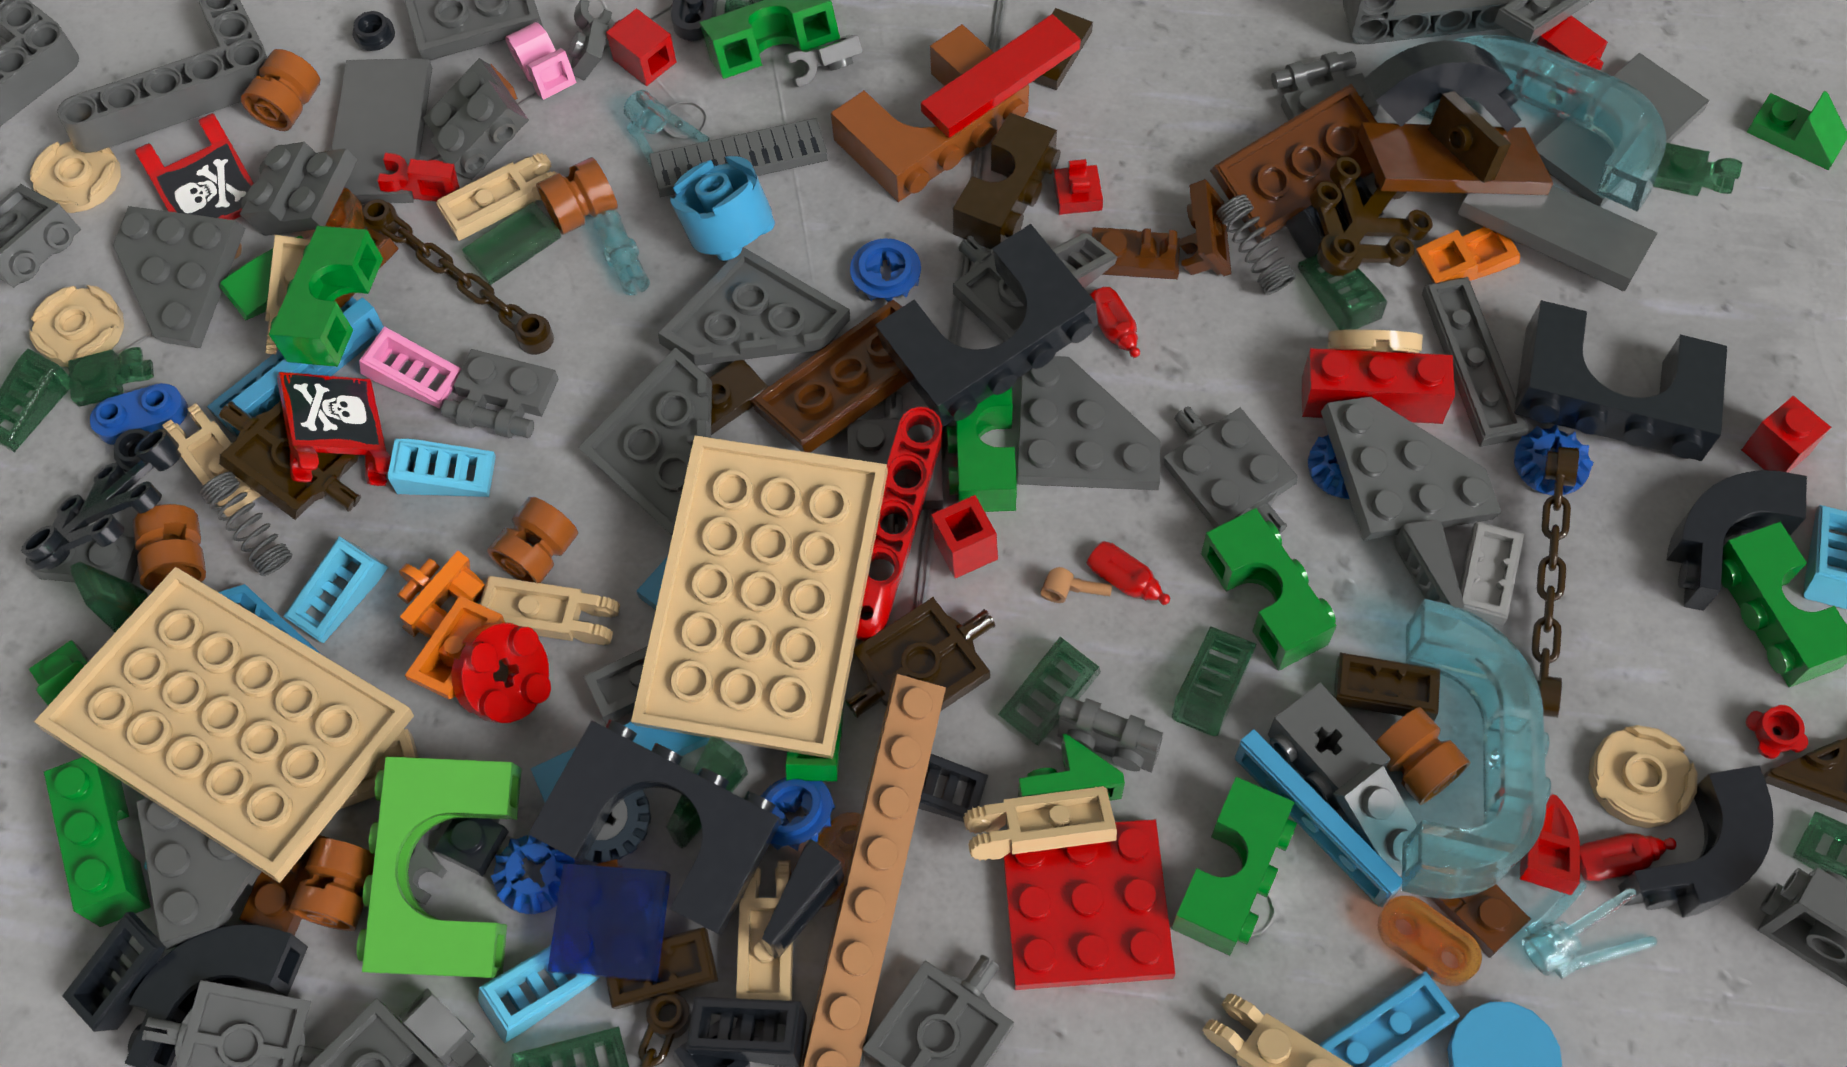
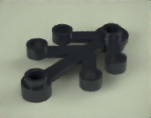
(109, 495)

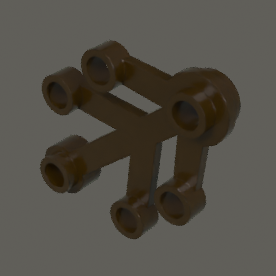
(1340, 250)

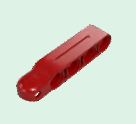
(905, 502)

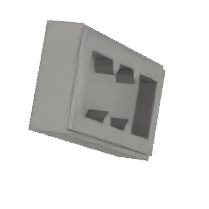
(1490, 571)

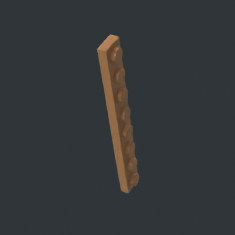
(874, 875)

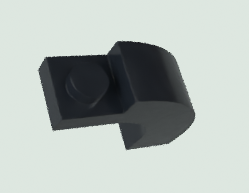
(1430, 69)
(1728, 509)
(1736, 839)
(228, 956)

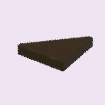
(1816, 775)

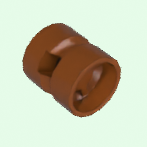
(280, 90)
(577, 195)
(542, 528)
(168, 539)
(1421, 756)
(334, 888)

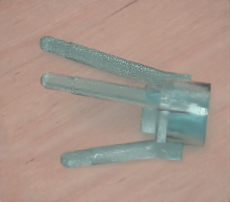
(651, 116)
(1554, 945)

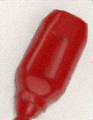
(1116, 320)
(1125, 573)
(1621, 855)

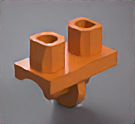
(452, 580)

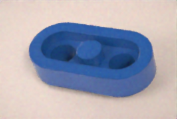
(138, 411)

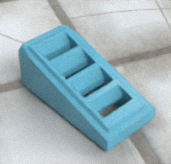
(422, 453)
(322, 580)
(1822, 581)
(528, 1014)

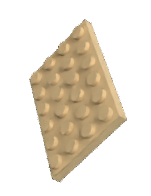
(761, 596)
(226, 722)

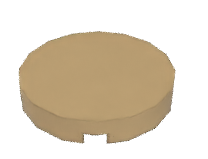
(75, 177)
(76, 324)
(1375, 340)
(1642, 776)

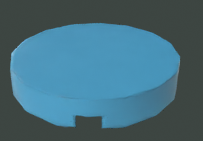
(1503, 1037)

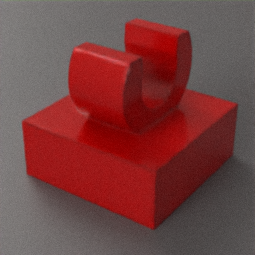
(1078, 188)

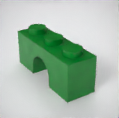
(741, 35)
(310, 322)
(982, 468)
(1253, 553)
(1796, 641)
(97, 864)
(1219, 907)

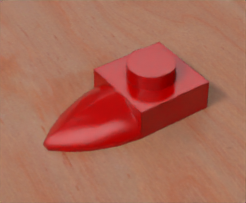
(1556, 854)

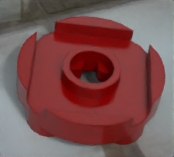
(480, 658)

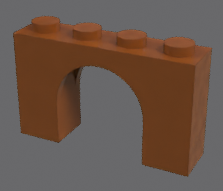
(909, 156)

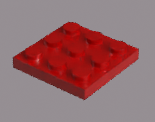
(1090, 912)

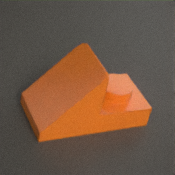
(436, 659)

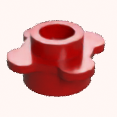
(1789, 725)

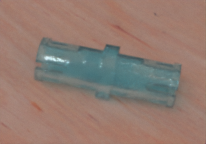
(621, 252)

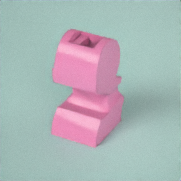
(539, 60)

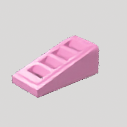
(390, 343)

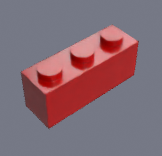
(1407, 383)

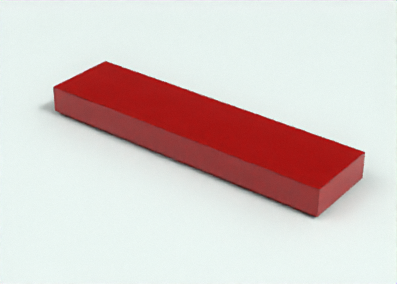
(1000, 75)

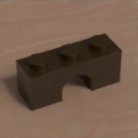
(995, 209)

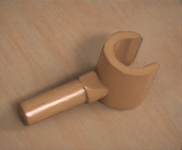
(1061, 580)

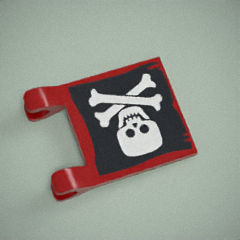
(204, 182)
(332, 417)

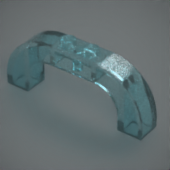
(1591, 101)
(1482, 660)

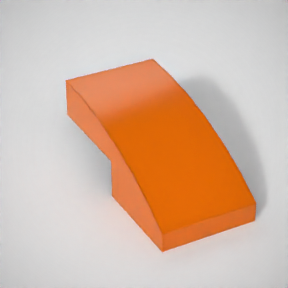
(1467, 255)

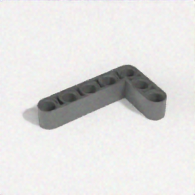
(1413, 19)
(33, 58)
(171, 91)

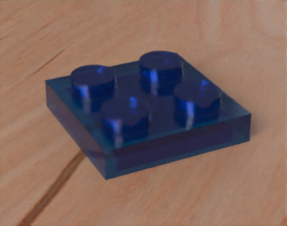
(609, 922)

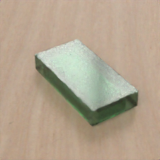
(511, 243)

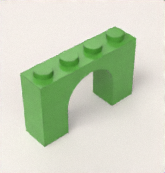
(413, 800)

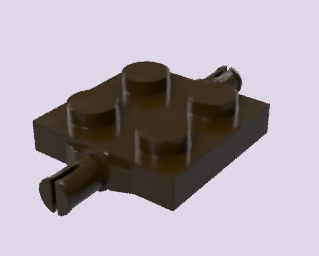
(263, 462)
(923, 647)

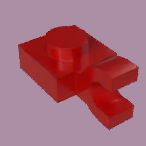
(426, 179)

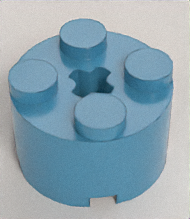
(722, 207)

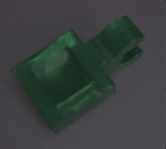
(1688, 171)
(104, 373)

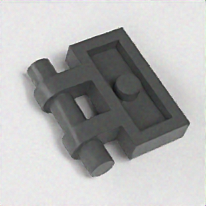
(1331, 68)
(503, 383)
(1123, 739)

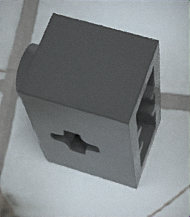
(1322, 723)

